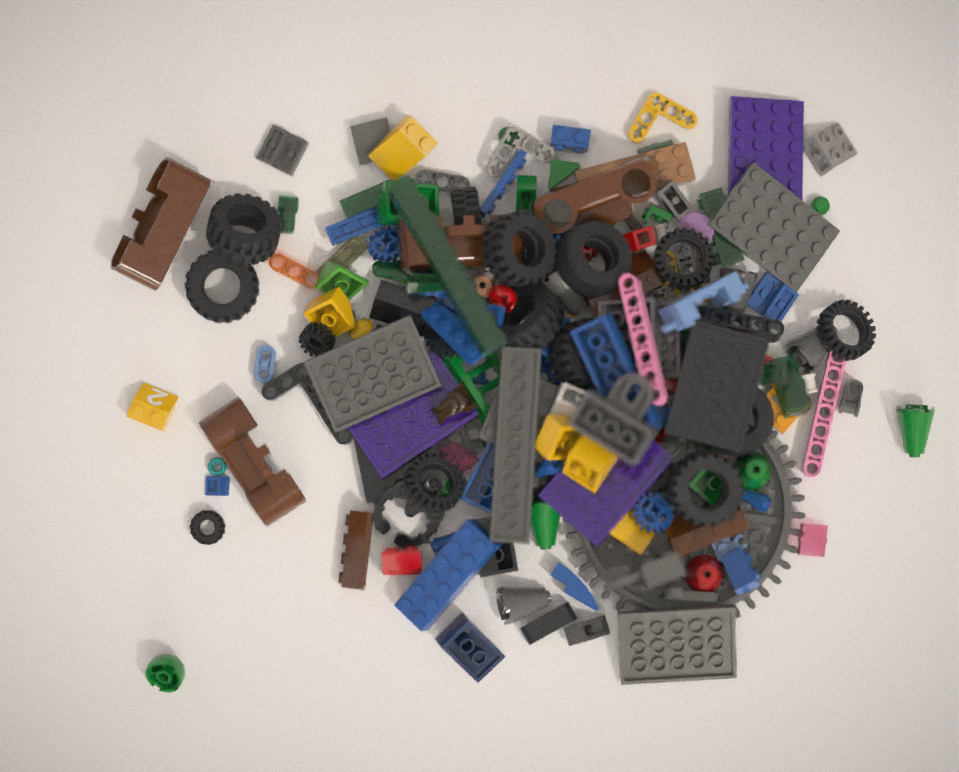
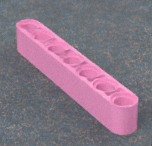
(638, 331)
(825, 423)

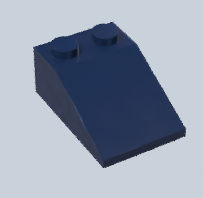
(469, 647)

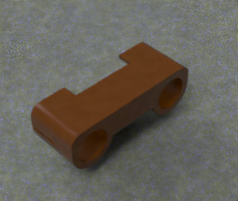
(600, 195)
(162, 225)
(464, 238)
(267, 492)

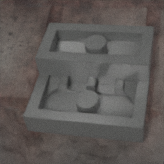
(368, 136)
(282, 150)

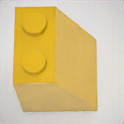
(589, 463)
(630, 534)

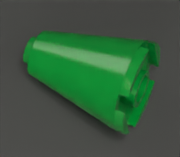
(915, 427)
(753, 480)
(544, 523)

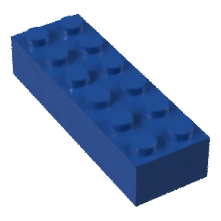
(608, 359)
(447, 575)

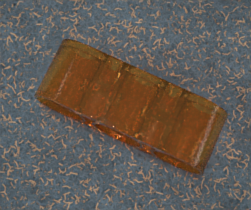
(285, 269)

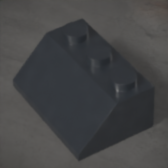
(395, 303)
(503, 560)

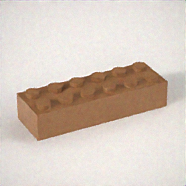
(672, 161)

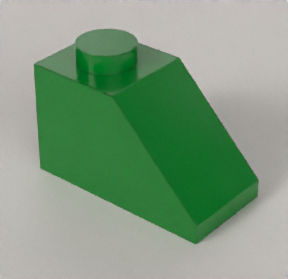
(526, 193)

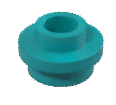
(212, 462)

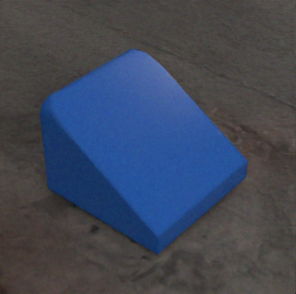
(217, 486)

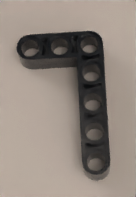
(745, 320)
(305, 382)

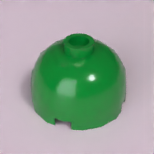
(165, 672)

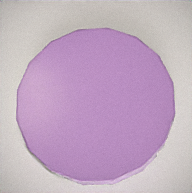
(699, 223)

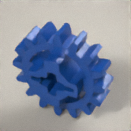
(384, 244)
(652, 513)

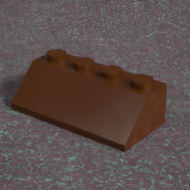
(641, 268)
(687, 537)
(357, 550)

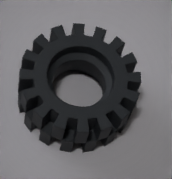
(311, 345)
(196, 523)

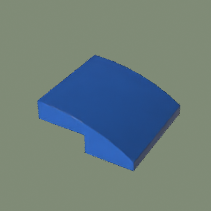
(771, 298)

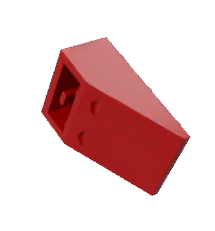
(401, 562)

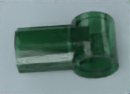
(287, 210)

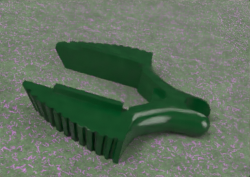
(413, 283)

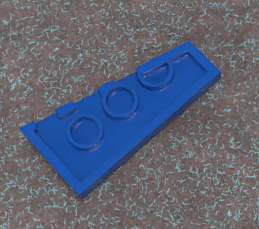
(453, 331)

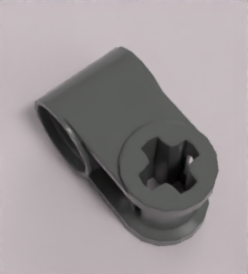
(851, 399)

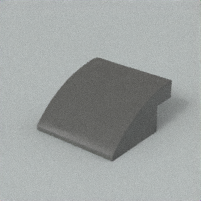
(668, 345)

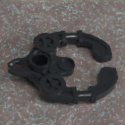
(397, 489)

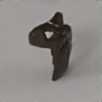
(454, 404)

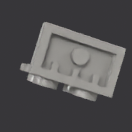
(829, 148)

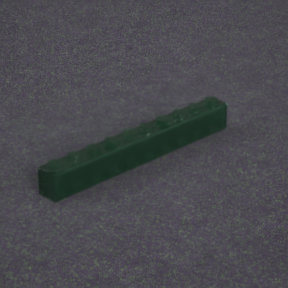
(446, 265)

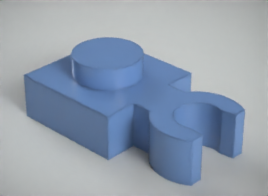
(726, 545)

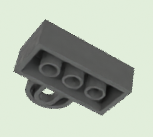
(617, 421)
(652, 571)

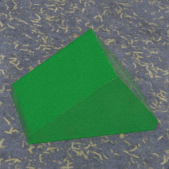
(560, 171)

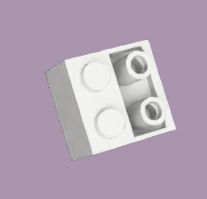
(567, 400)

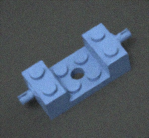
(720, 291)

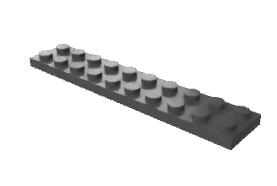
(515, 445)

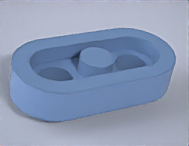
(263, 364)

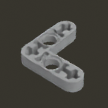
(518, 143)

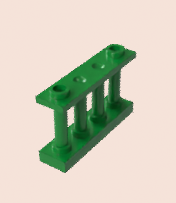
(455, 367)

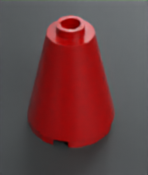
(695, 573)

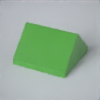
(336, 275)

